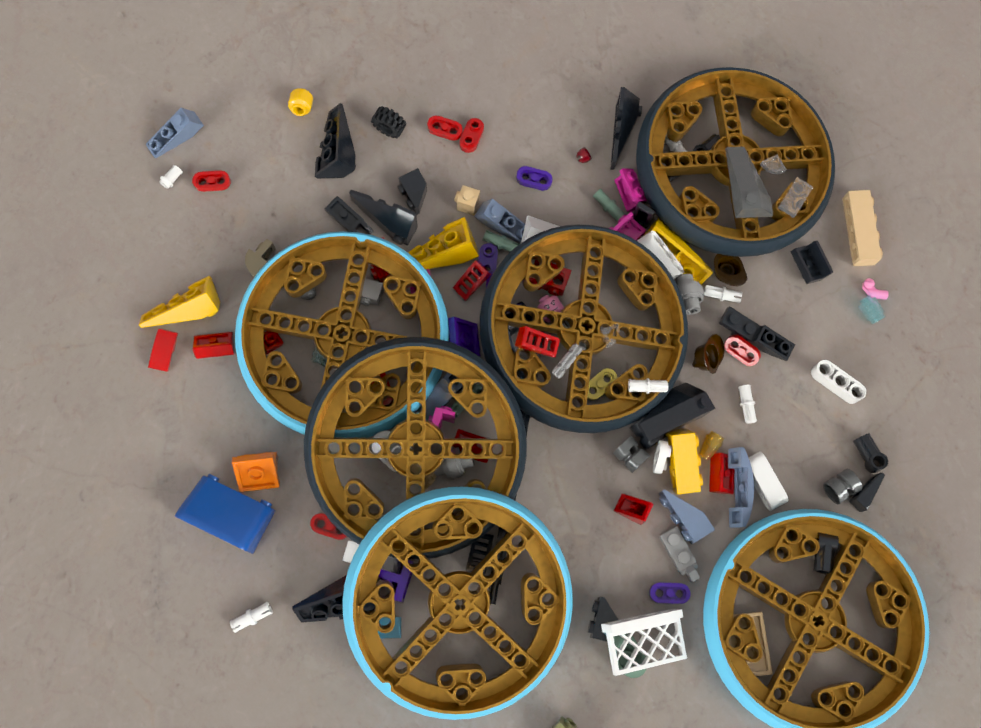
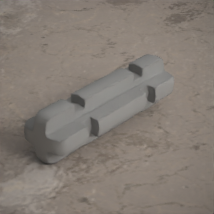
(567, 360)

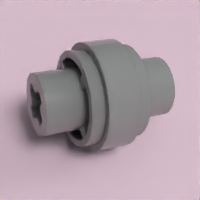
(691, 292)
(454, 467)

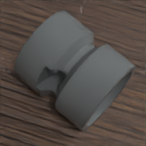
(624, 453)
(840, 488)

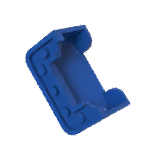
(226, 513)

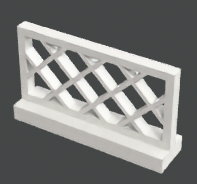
(638, 624)

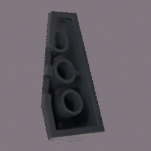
(625, 119)
(337, 152)
(393, 220)
(678, 408)
(325, 603)

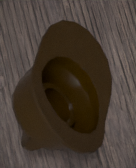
(729, 270)
(709, 355)

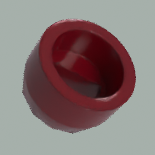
(584, 154)

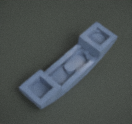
(744, 487)

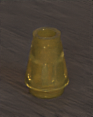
(710, 445)

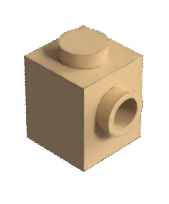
(467, 200)

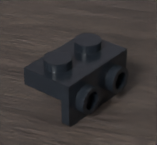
(812, 262)

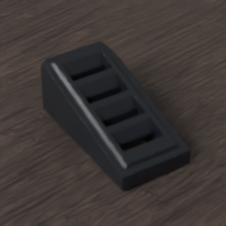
(643, 215)
(864, 498)
(470, 567)

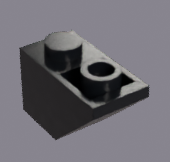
(414, 188)
(603, 614)

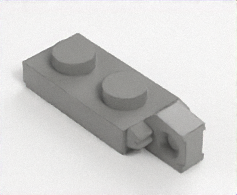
(680, 553)

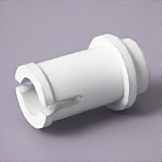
(170, 177)

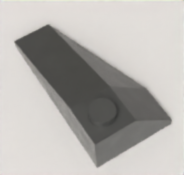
(747, 188)

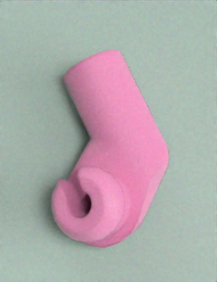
(869, 288)

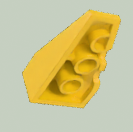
(447, 248)
(684, 254)
(192, 305)

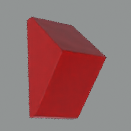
(633, 508)

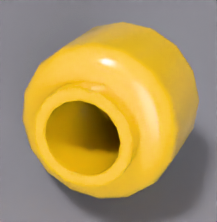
(300, 101)

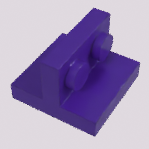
(464, 334)
(402, 580)

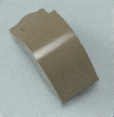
(256, 260)

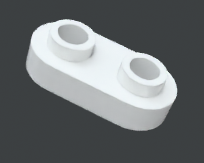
(662, 452)

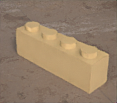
(862, 228)

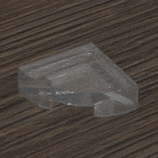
(773, 165)
(607, 330)

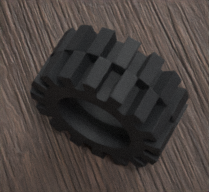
(388, 122)

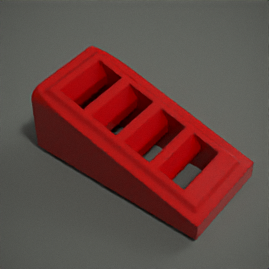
(466, 276)
(525, 339)

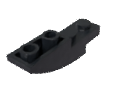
(759, 336)

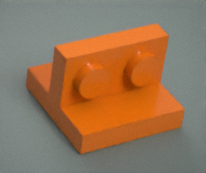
(256, 471)

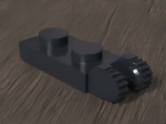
(346, 216)

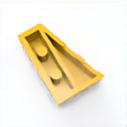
(684, 461)

